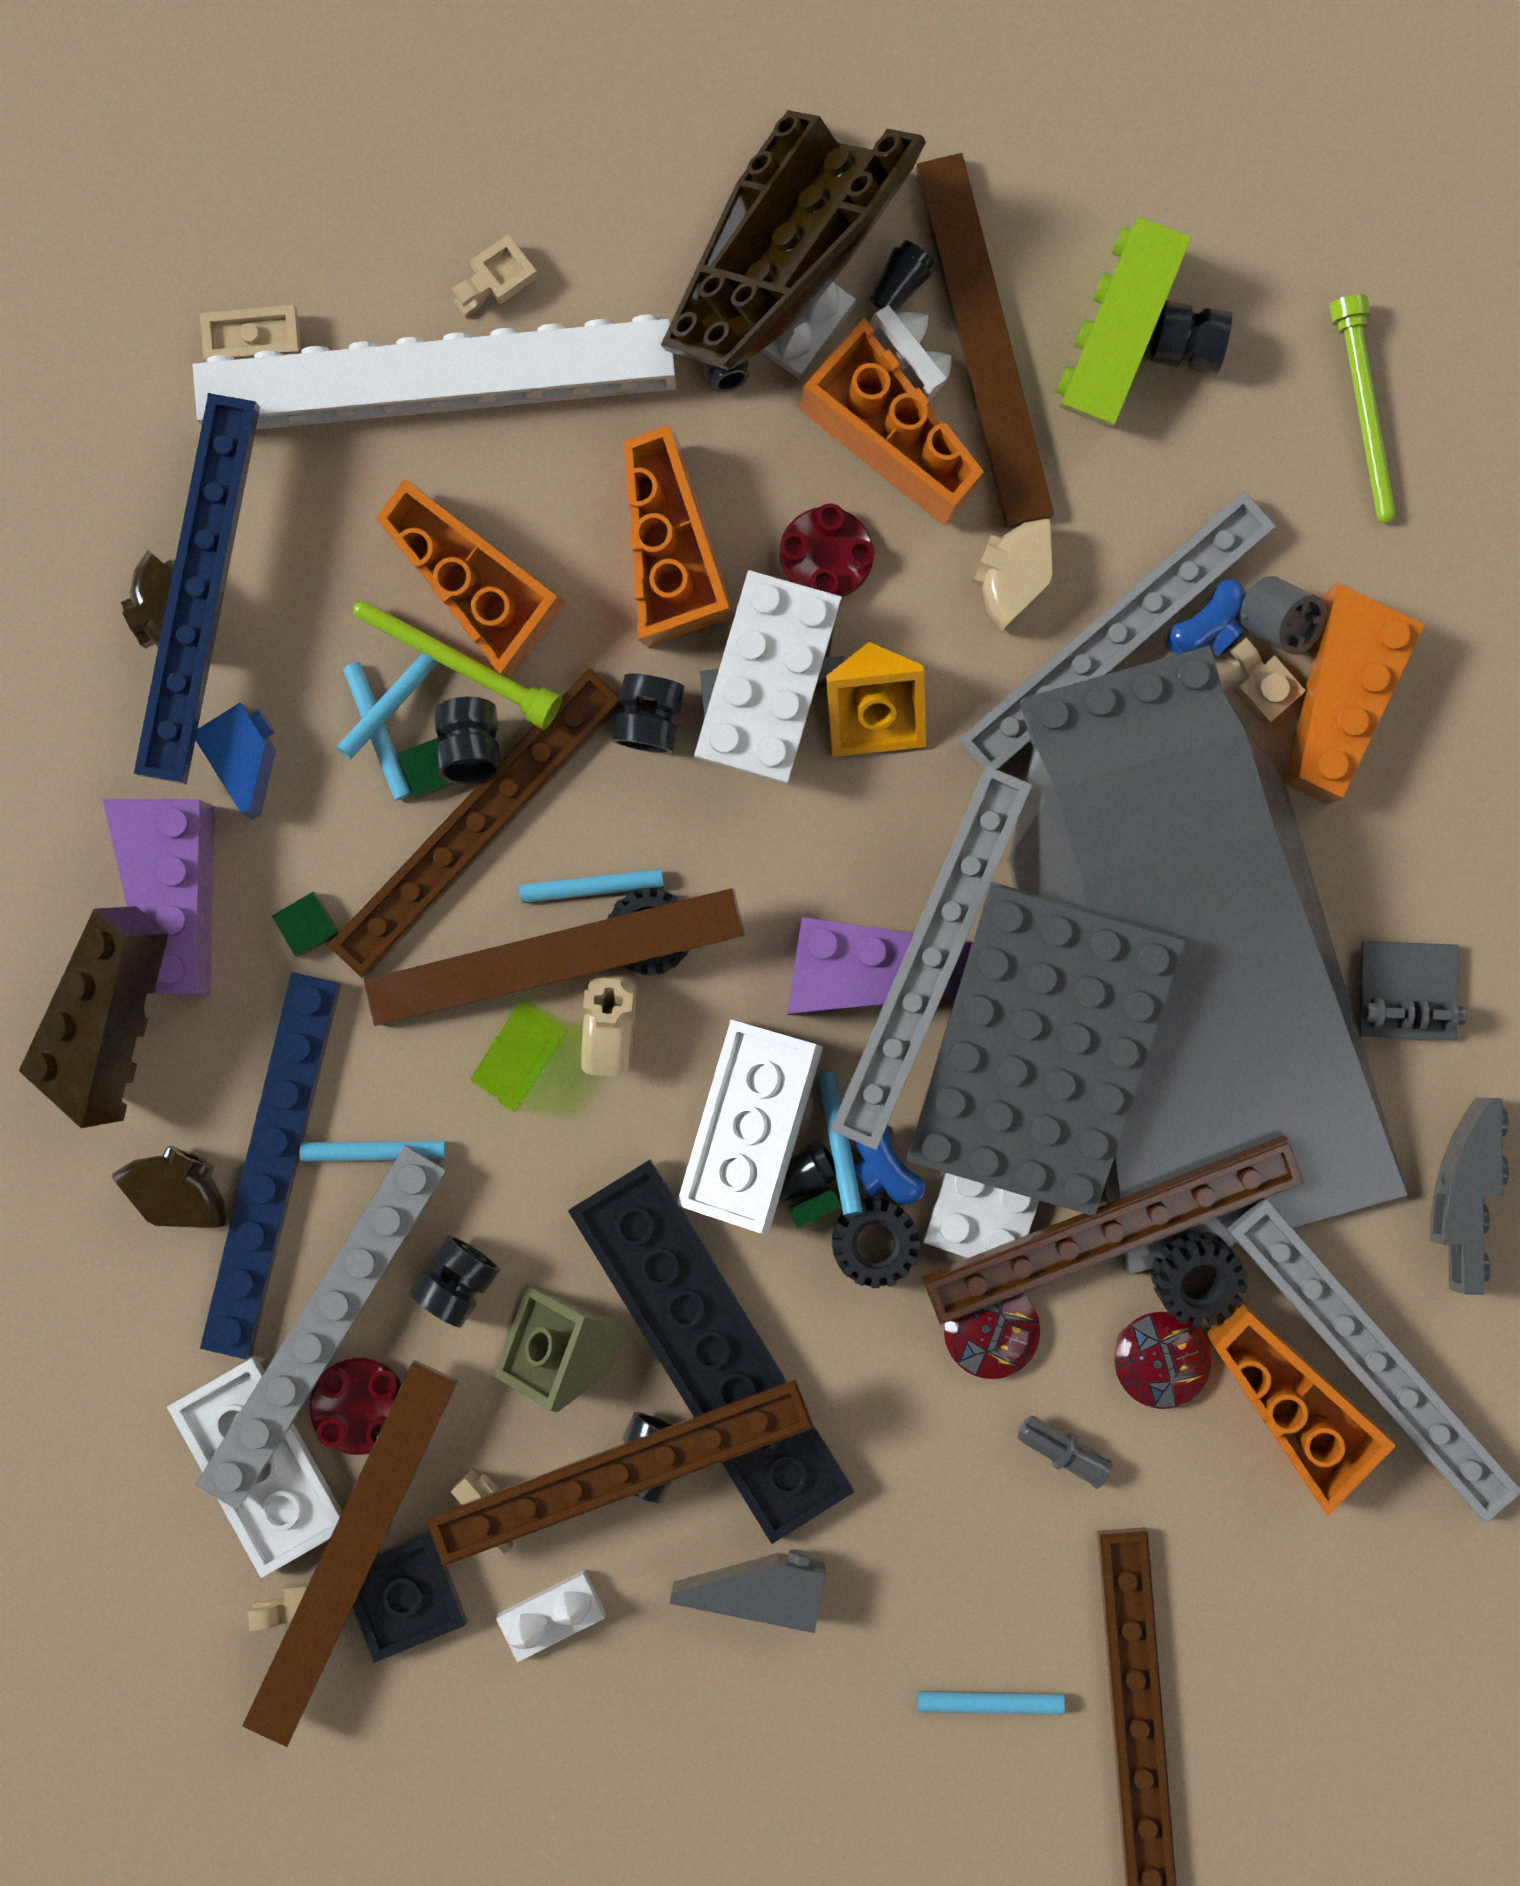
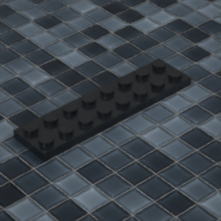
(704, 1340)

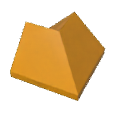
(876, 703)

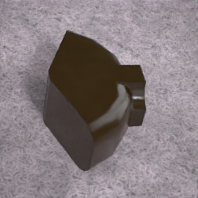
(148, 599)
(173, 1190)

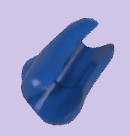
(1213, 624)
(884, 1171)

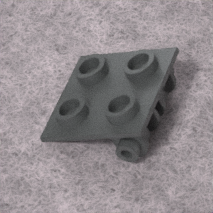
(1410, 990)

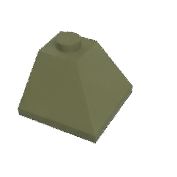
(557, 1348)

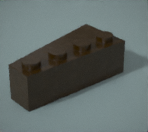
(96, 1015)

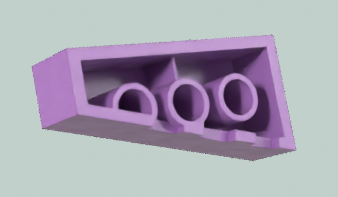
(168, 874)
(851, 966)

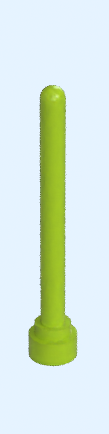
(1350, 316)
(537, 704)

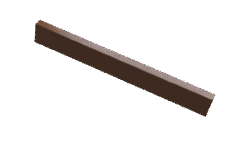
(984, 340)
(474, 825)
(555, 957)
(1113, 1229)
(620, 1472)
(350, 1553)
(1136, 1707)

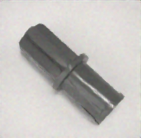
(1064, 1451)

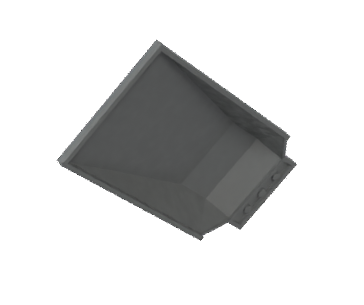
(1180, 822)

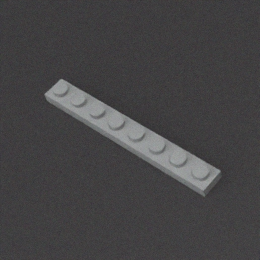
(1124, 625)
(931, 957)
(321, 1327)
(1374, 1360)

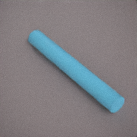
(386, 706)
(380, 740)
(591, 886)
(840, 1147)
(368, 1150)
(990, 1703)

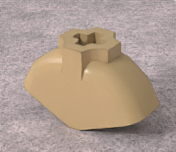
(1015, 571)
(609, 1022)

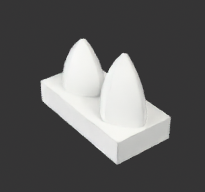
(810, 334)
(902, 336)
(551, 1616)

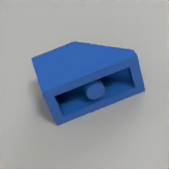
(240, 754)

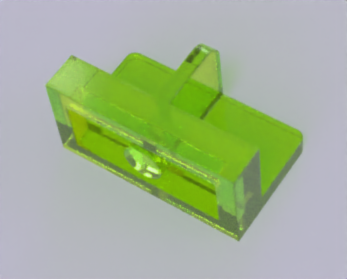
(519, 1055)

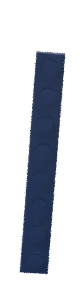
(197, 589)
(270, 1166)

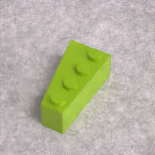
(1124, 322)

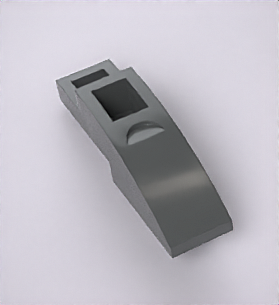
(1468, 1172)

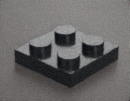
(407, 1598)

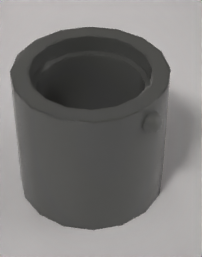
(1283, 615)

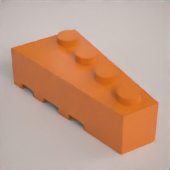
(889, 426)
(674, 558)
(483, 588)
(1347, 690)
(1309, 1416)

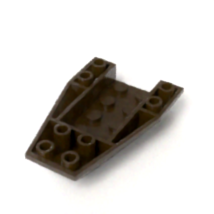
(785, 236)

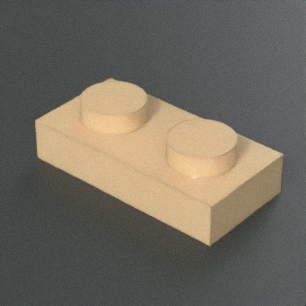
(250, 331)

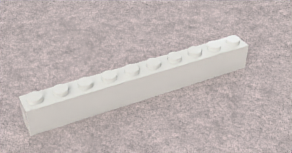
(444, 373)

